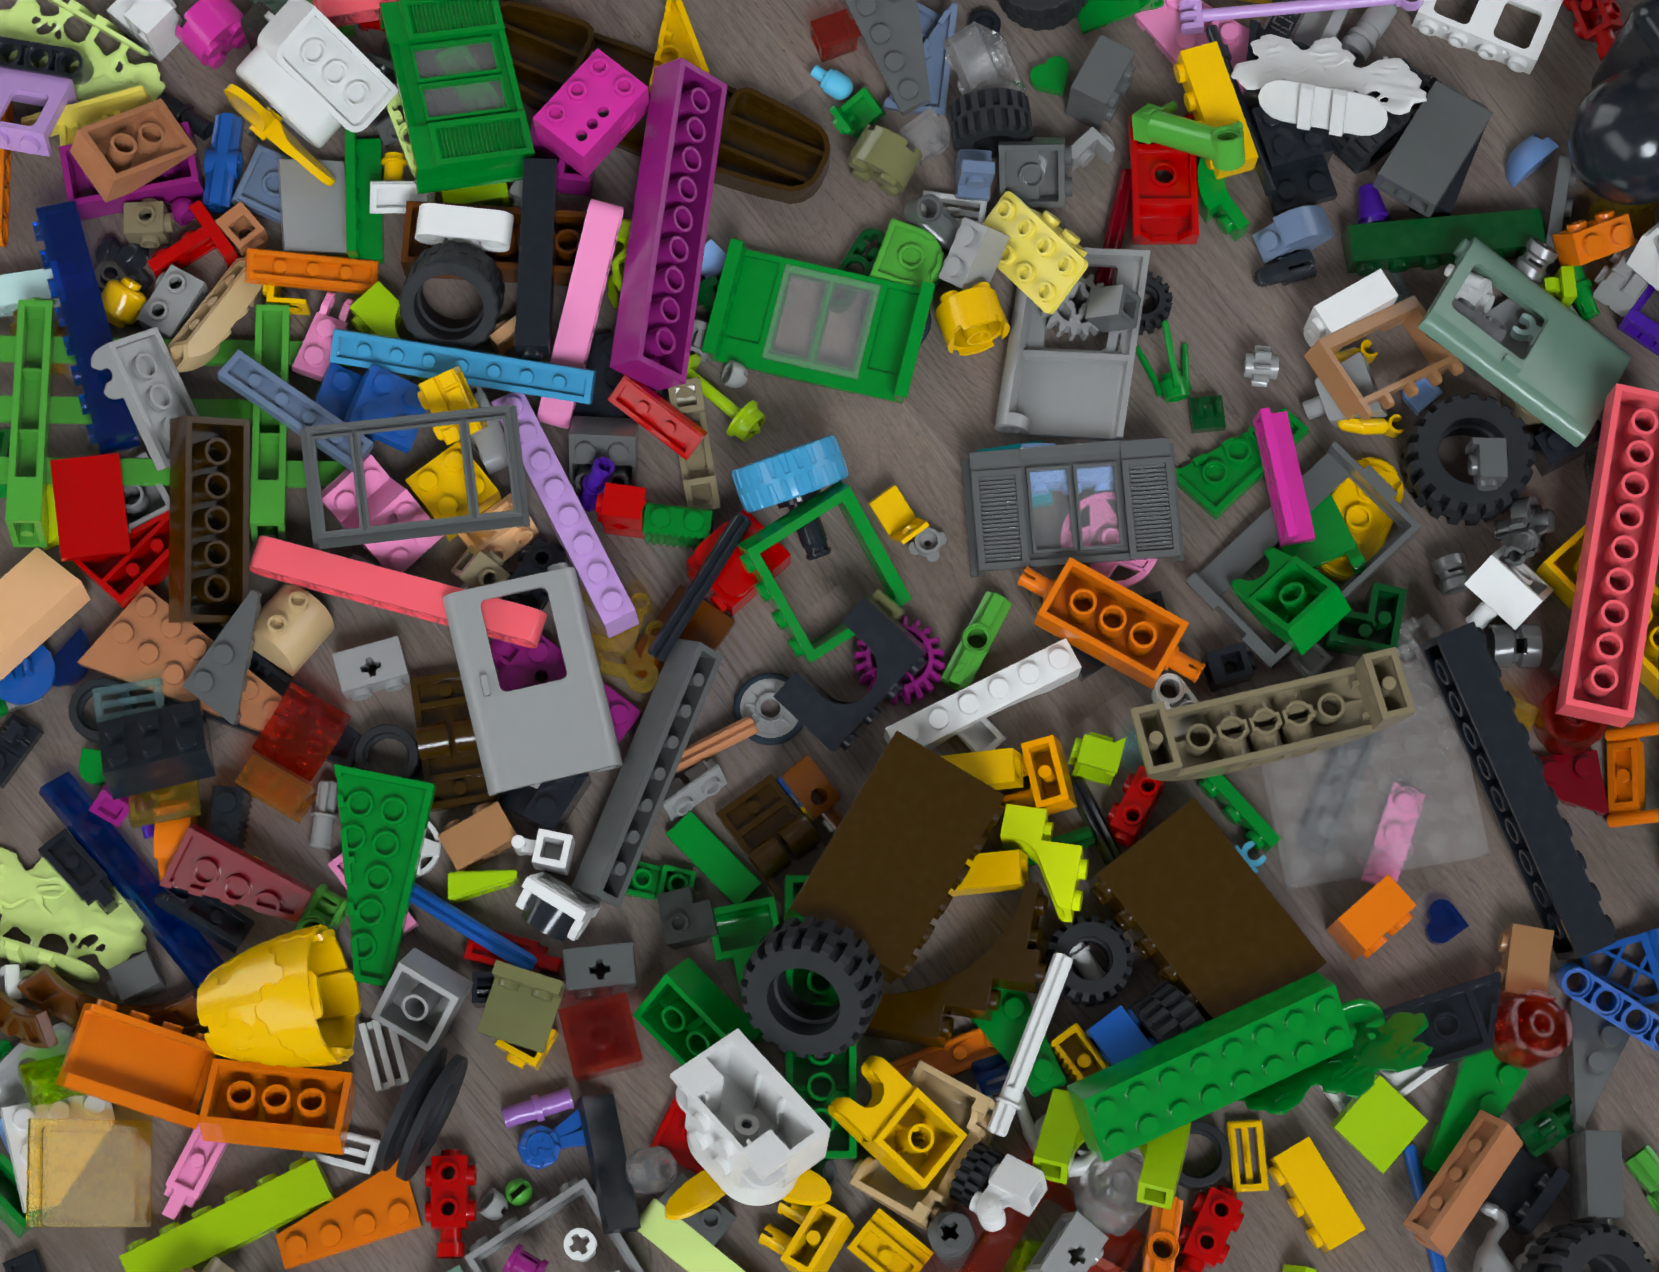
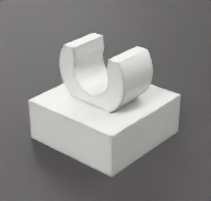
(9, 979)

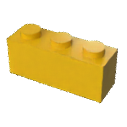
(1315, 1195)

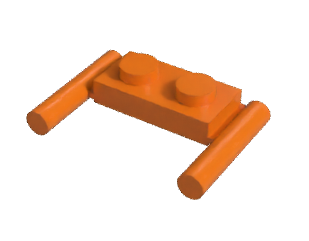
(1627, 775)

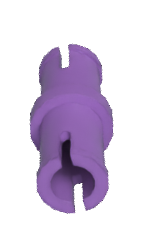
(537, 1108)

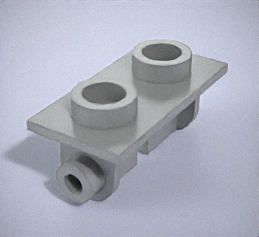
(705, 781)

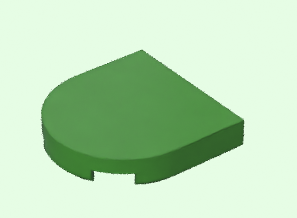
(908, 255)

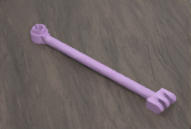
(1193, 15)

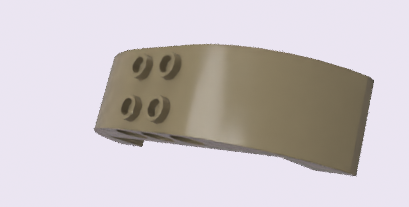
(1273, 720)

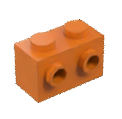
(1594, 239)

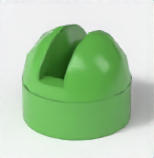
(524, 1197)

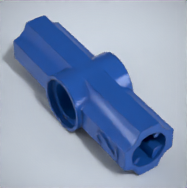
(223, 163)

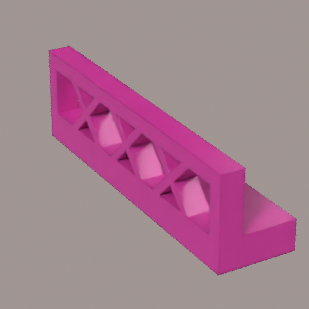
(1283, 477)

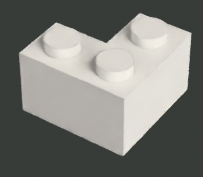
(148, 24)

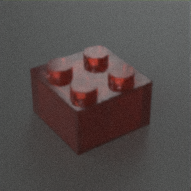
(601, 1037)

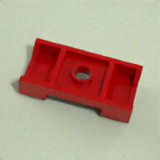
(1162, 210)

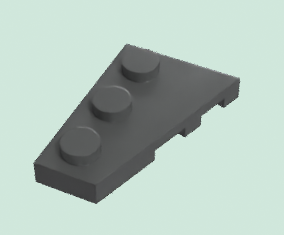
(1561, 204)

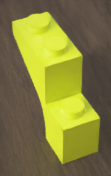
(1059, 863)

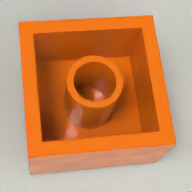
(1378, 911)

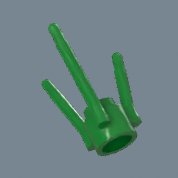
(1175, 385)

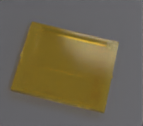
(88, 1173)

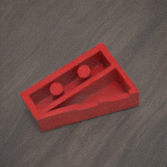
(127, 574)

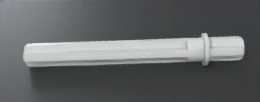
(1029, 1045)

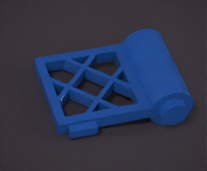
(1650, 946)

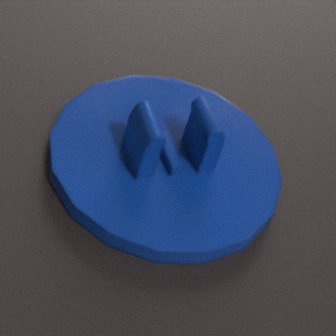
(29, 679)

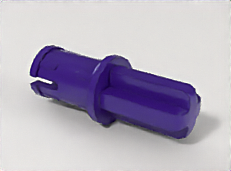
(595, 482)

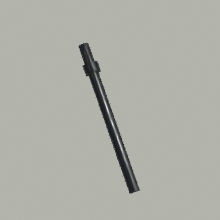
(1261, 165)

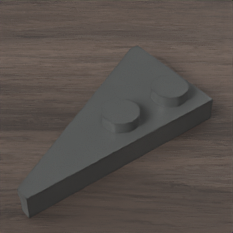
(223, 669)
(1592, 1057)

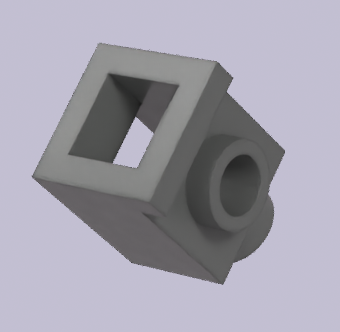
(1487, 462)

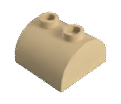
(291, 628)

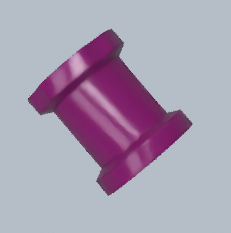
(524, 1262)

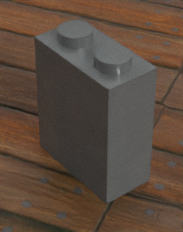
(1596, 1176)

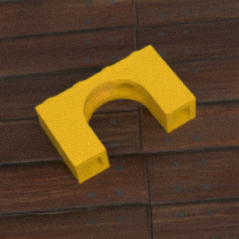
(999, 869)

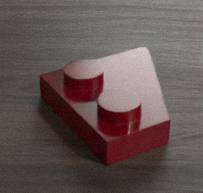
(1577, 780)

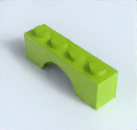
(379, 314)

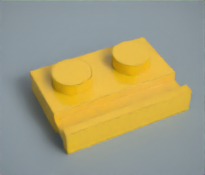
(889, 1246)

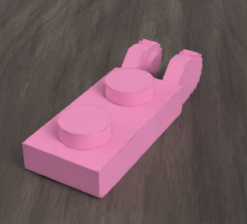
(316, 348)

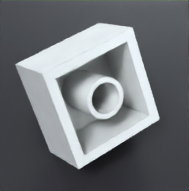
(1505, 591)

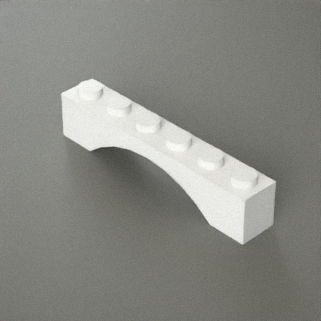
(1007, 687)

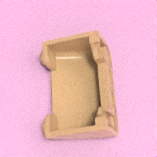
(966, 1109)

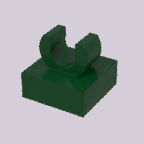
(1206, 414)

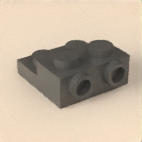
(1036, 171)

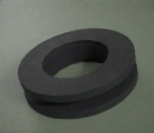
(421, 1112)

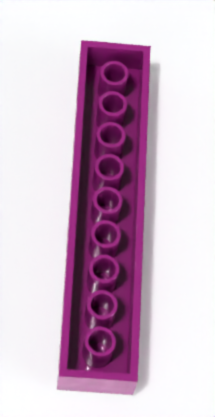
(669, 225)

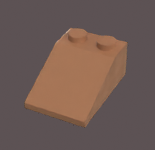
(130, 149)

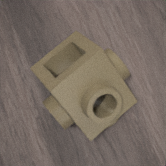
(147, 223)
(479, 569)

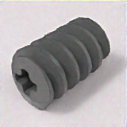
(952, 1238)

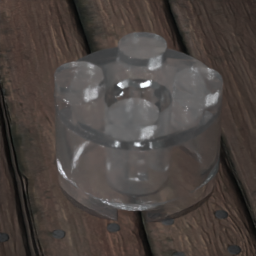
(1109, 1194)

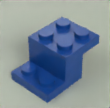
(370, 397)

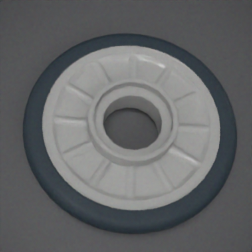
(749, 702)

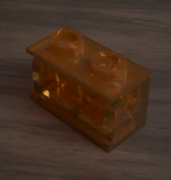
(276, 788)

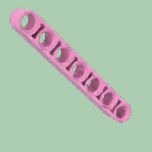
(583, 301)

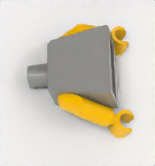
(1356, 364)

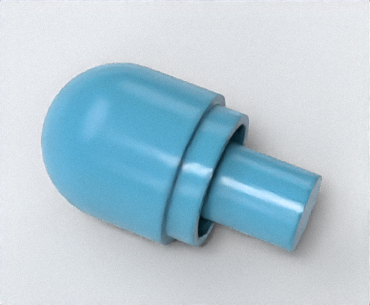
(833, 82)

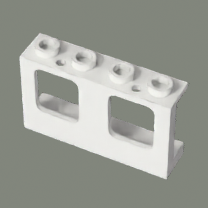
(1479, 32)

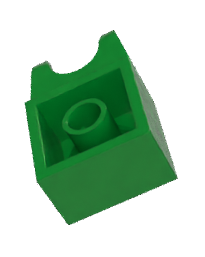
(1292, 600)

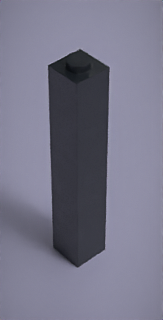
(537, 258)

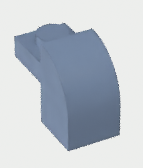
(973, 174)
(1293, 230)

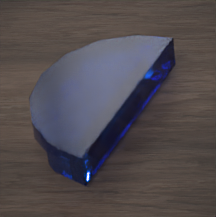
(67, 669)

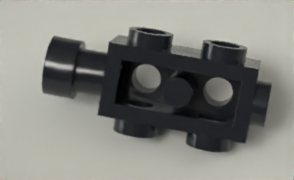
(528, 566)

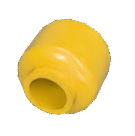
(122, 301)

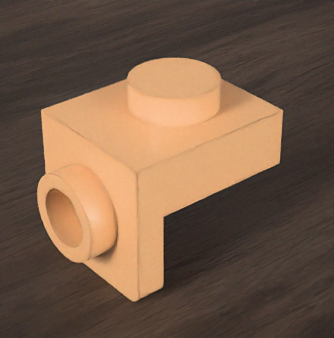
(503, 336)

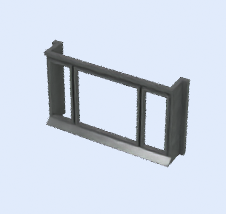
(425, 528)

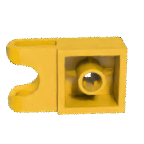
(891, 1118)

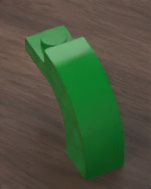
(1216, 202)

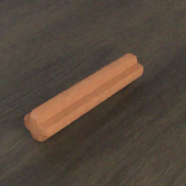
(717, 742)

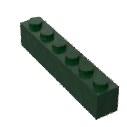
(1433, 240)

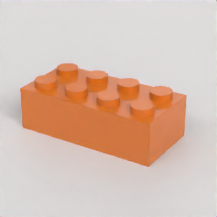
(277, 1106)

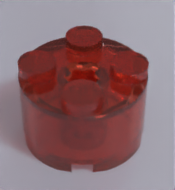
(1560, 734)
(1531, 1030)

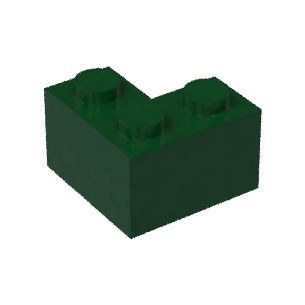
(1374, 628)

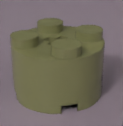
(884, 159)

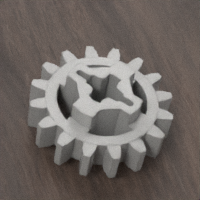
(1065, 316)

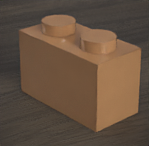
(477, 837)
(1524, 959)

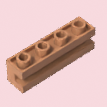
(1463, 1183)

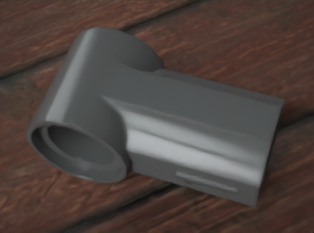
(937, 222)

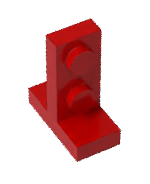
(194, 244)

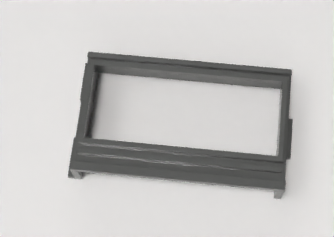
(1262, 533)

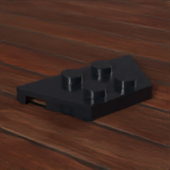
(1458, 1019)

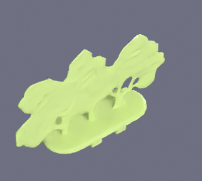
(18, 24)
(44, 905)

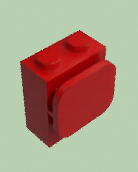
(734, 584)

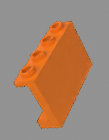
(137, 1063)

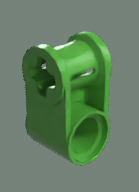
(322, 912)

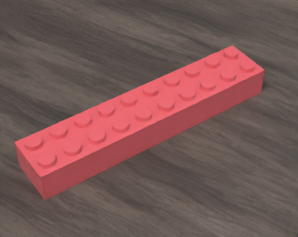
(1615, 565)

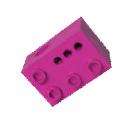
(591, 113)

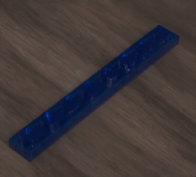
(129, 877)

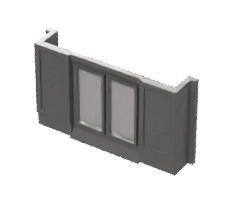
(1072, 502)

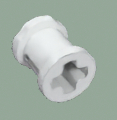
(569, 1243)

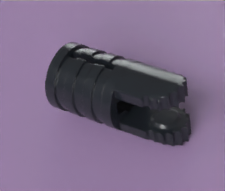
(1280, 273)

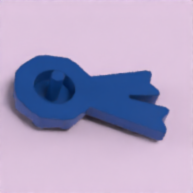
(541, 1145)

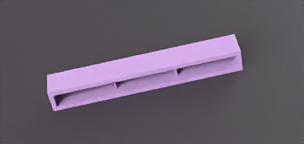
(570, 522)

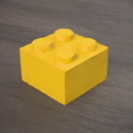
(442, 486)

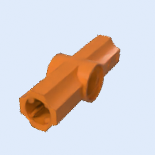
(1162, 1229)

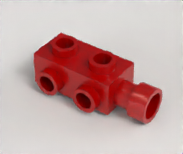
(1589, 22)
(1133, 812)
(450, 1191)
(1211, 1225)

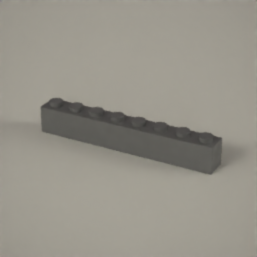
(647, 772)

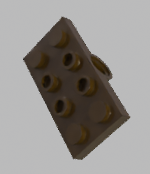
(448, 742)
(772, 834)

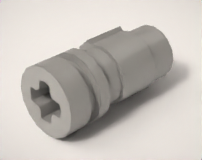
(1370, 27)

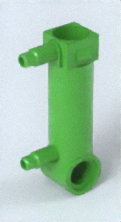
(1220, 144)

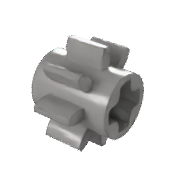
(1260, 366)

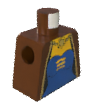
(803, 780)

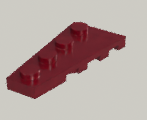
(223, 871)

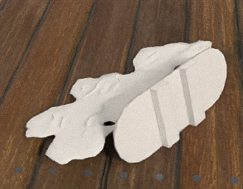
(1322, 85)

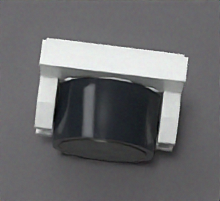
(555, 907)

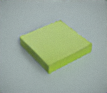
(1379, 1124)

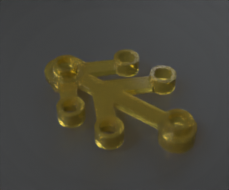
(624, 644)

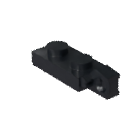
(79, 870)

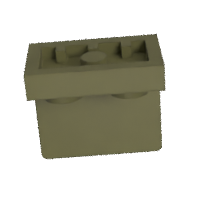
(521, 1007)

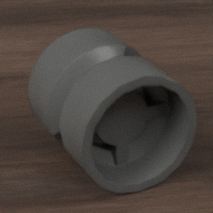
(1502, 645)

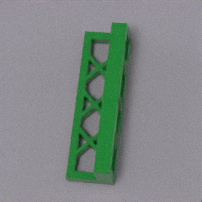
(363, 229)

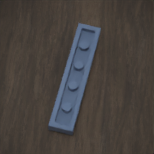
(286, 404)

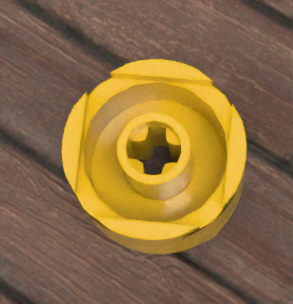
(971, 319)

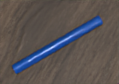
(1418, 1187)

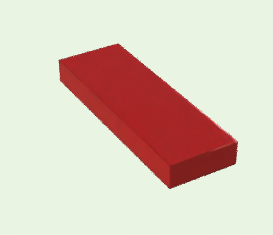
(657, 416)

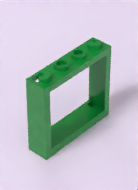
(767, 588)

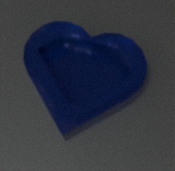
(1444, 922)

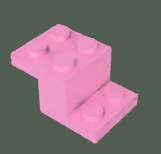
(387, 505)

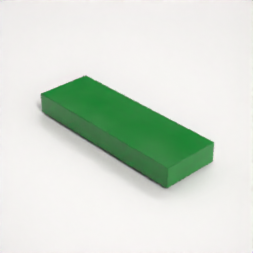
(713, 859)

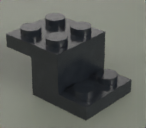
(1296, 162)

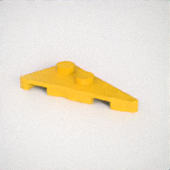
(677, 39)

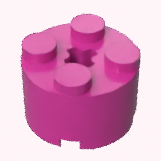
(212, 31)

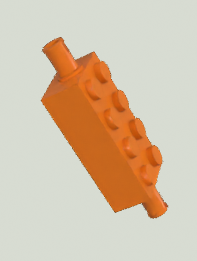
(1111, 623)

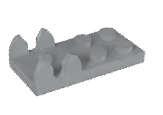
(150, 386)

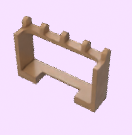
(1339, 384)

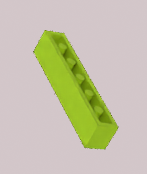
(234, 1223)

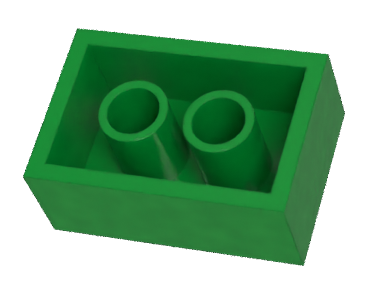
(690, 1013)

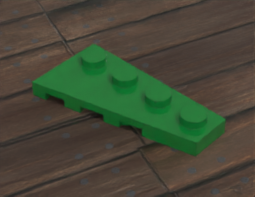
(1229, 471)
(1005, 1035)
(1479, 1085)

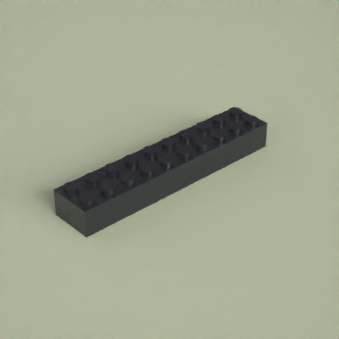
(1518, 792)

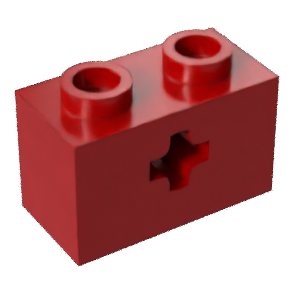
(622, 509)

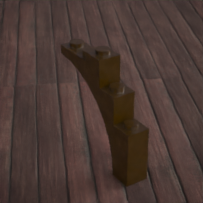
(973, 993)

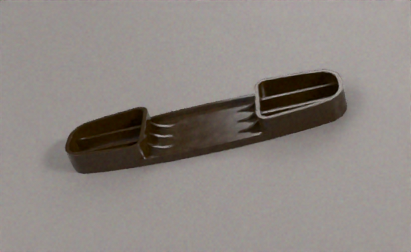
(762, 142)

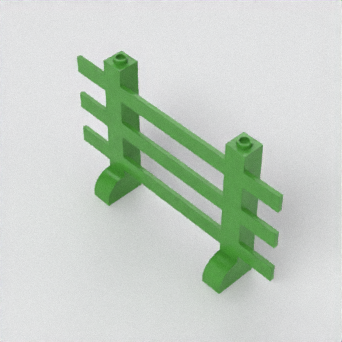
(34, 409)

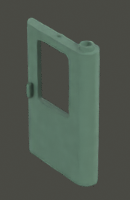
(1565, 369)

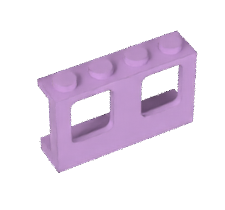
(38, 90)

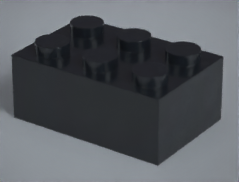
(156, 749)

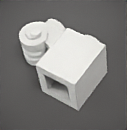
(1010, 1185)

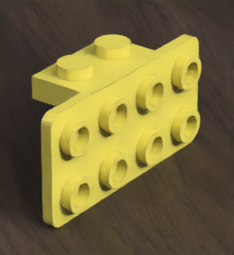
(1039, 253)

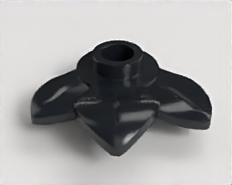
(122, 261)

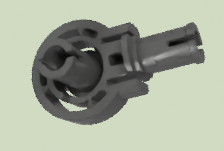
(1525, 530)

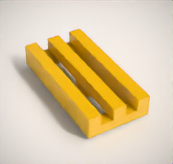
(1260, 1151)

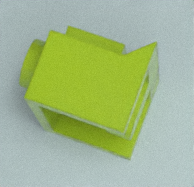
(1096, 758)

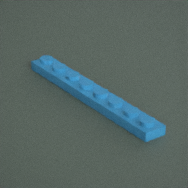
(478, 367)

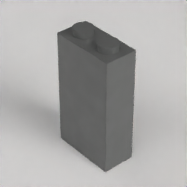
(1433, 148)

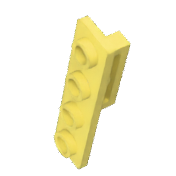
(91, 111)

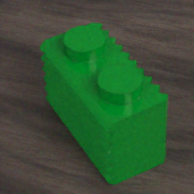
(676, 525)

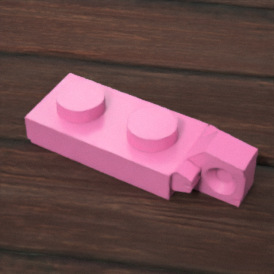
(191, 1174)

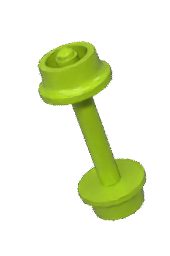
(745, 421)

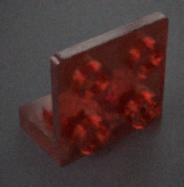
(301, 732)

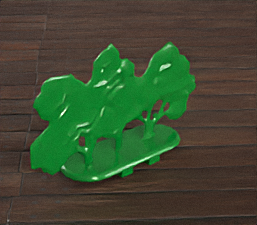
(1375, 1048)

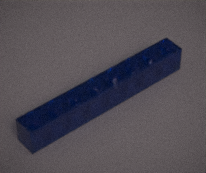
(85, 322)

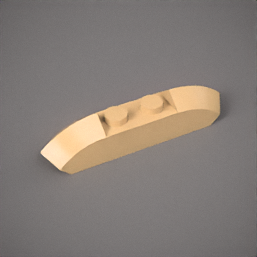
(212, 320)

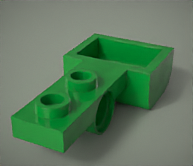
(740, 931)

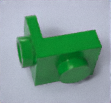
(857, 113)

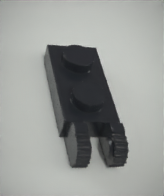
(208, 916)

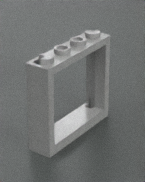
(539, 1213)

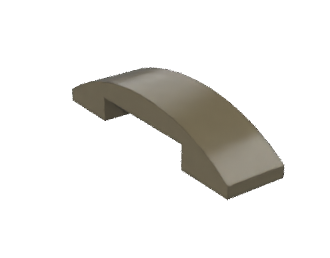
(698, 471)

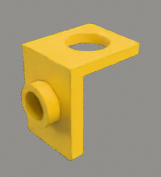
(273, 295)
(896, 515)
(520, 1058)

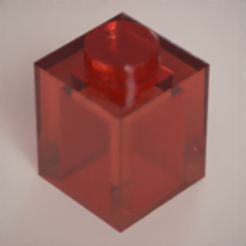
(834, 35)

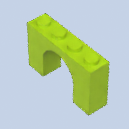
(1063, 1136)

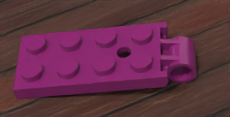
(520, 664)

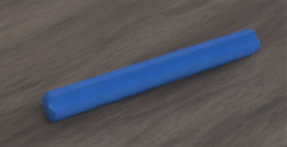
(472, 928)

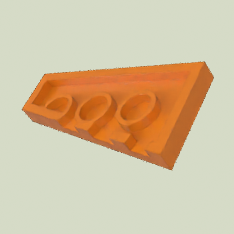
(361, 1216)

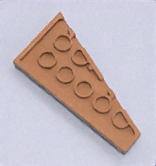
(147, 646)

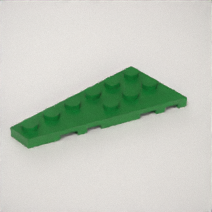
(381, 849)

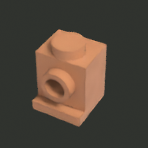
(239, 222)

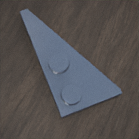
(936, 64)

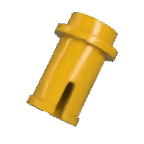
(393, 166)

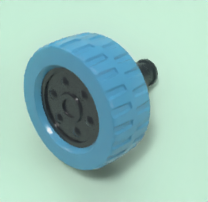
(790, 481)

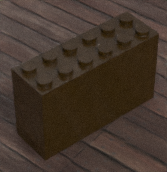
(900, 853)
(1203, 915)

